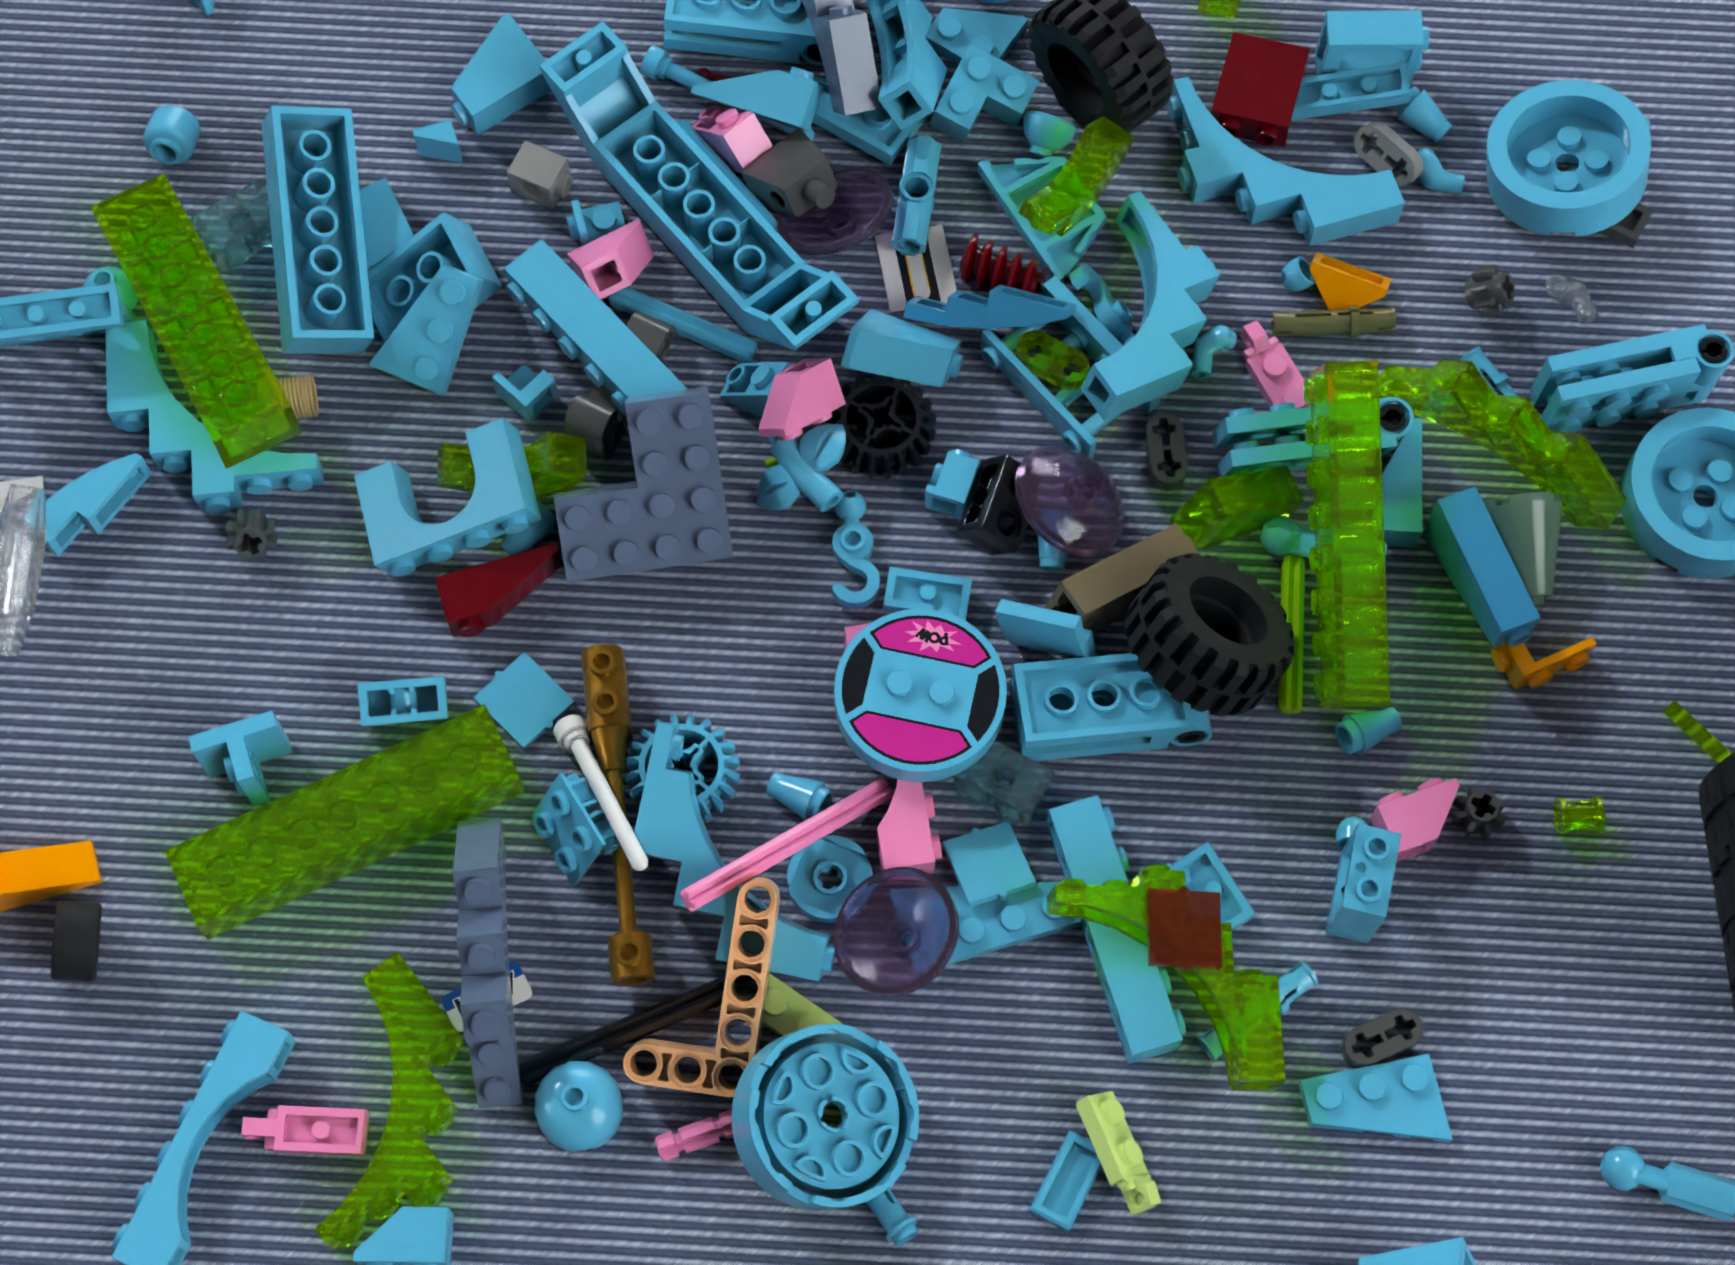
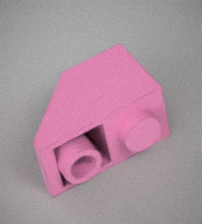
(733, 135)
(613, 259)
(801, 397)
(1416, 815)

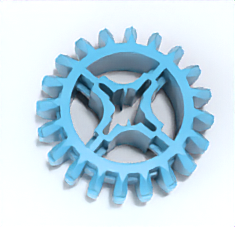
(703, 745)

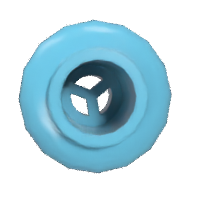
(171, 134)

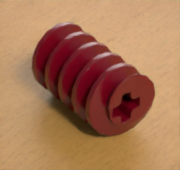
(997, 269)

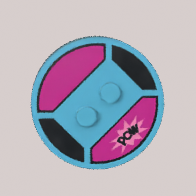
(920, 695)

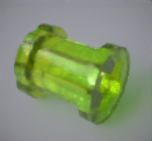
(1579, 815)

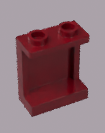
(1259, 88)

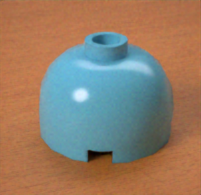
(578, 1106)

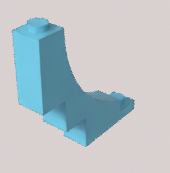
(673, 829)

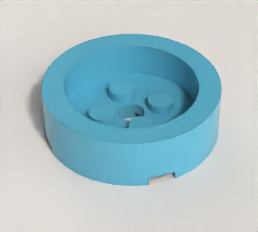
(1568, 125)
(1669, 465)
(781, 1111)

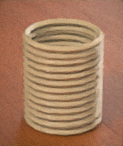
(301, 395)

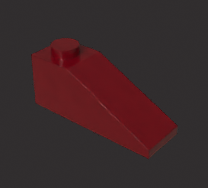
(488, 591)

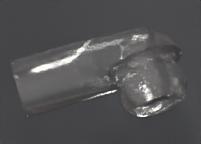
(1572, 293)

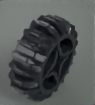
(905, 443)

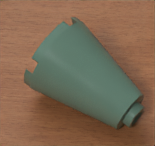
(1531, 535)

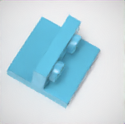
(239, 751)

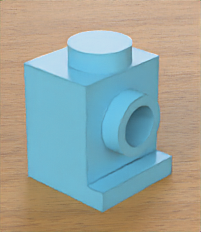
(952, 483)

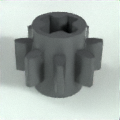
(1489, 290)
(251, 533)
(1484, 800)

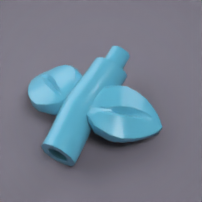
(802, 469)

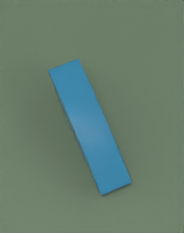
(1002, 309)

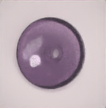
(857, 213)
(1069, 500)
(878, 920)

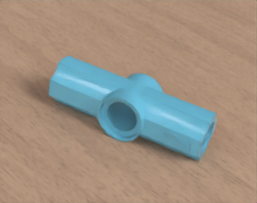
(914, 213)

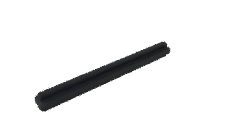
(631, 1027)

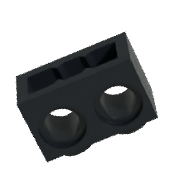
(992, 509)

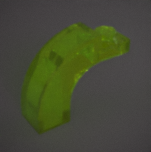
(1080, 180)
(554, 463)

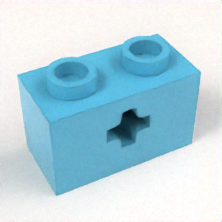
(403, 700)

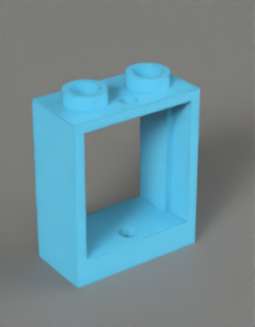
(1371, 39)
(1367, 874)

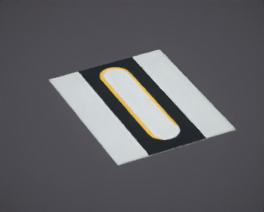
(919, 275)

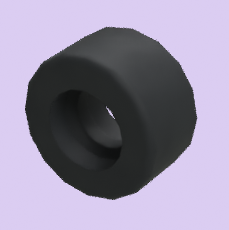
(76, 941)

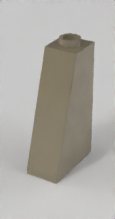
(1110, 586)

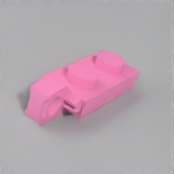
(1272, 368)
(310, 1130)

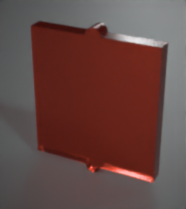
(1184, 929)

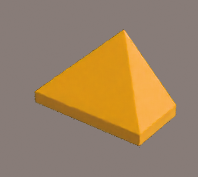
(1345, 283)

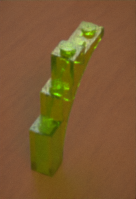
(1512, 429)
(1239, 1005)
(418, 1106)

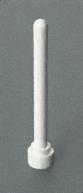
(573, 737)

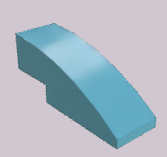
(92, 500)

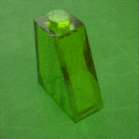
(1237, 505)

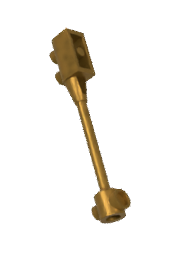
(610, 729)

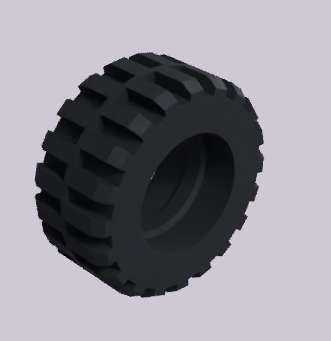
(1101, 60)
(1209, 634)

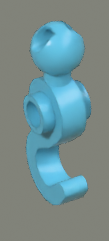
(1113, 315)
(852, 548)

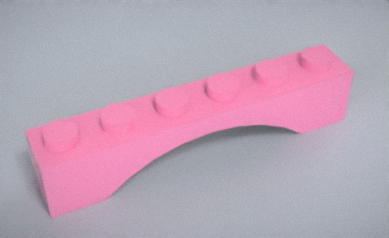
(905, 830)

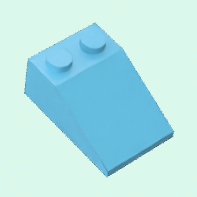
(409, 269)

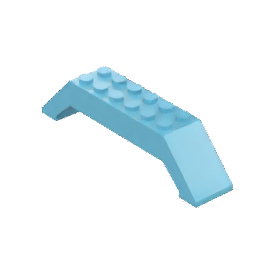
(689, 197)

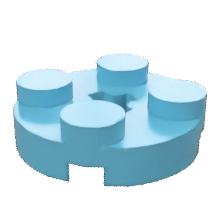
(820, 857)

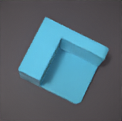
(526, 391)

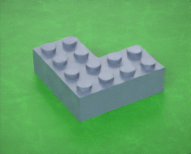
(671, 511)

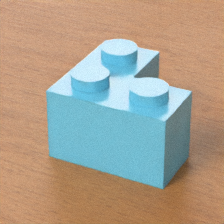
(984, 85)

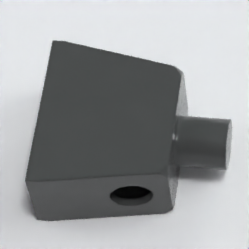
(792, 176)

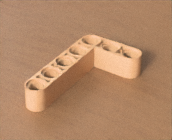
(733, 1007)

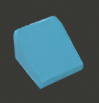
(438, 142)

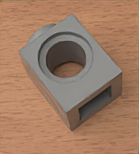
(539, 175)

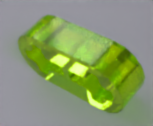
(1052, 360)

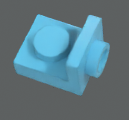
(594, 221)

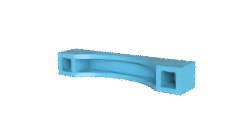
(247, 1061)

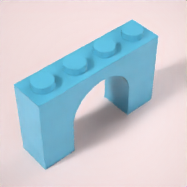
(499, 504)

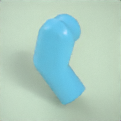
(1434, 176)
(1206, 346)

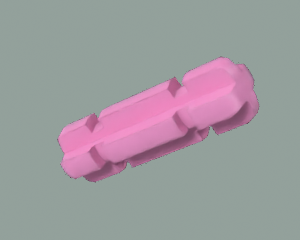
(694, 1136)

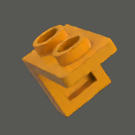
(1522, 669)

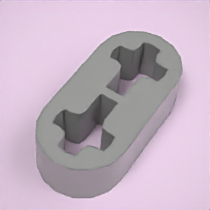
(1388, 153)

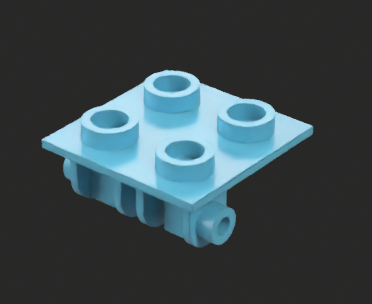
(571, 826)

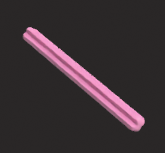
(785, 844)

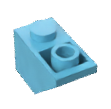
(750, 385)
(410, 1238)

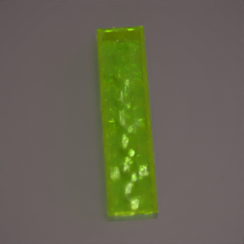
(196, 321)
(1347, 535)
(344, 822)

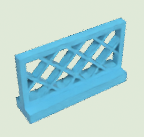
(62, 314)

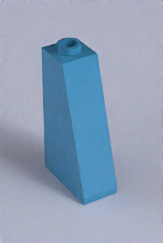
(1481, 568)

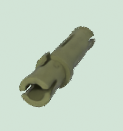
(1332, 322)

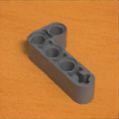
(596, 415)

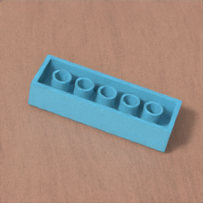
(317, 230)

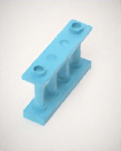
(1083, 333)

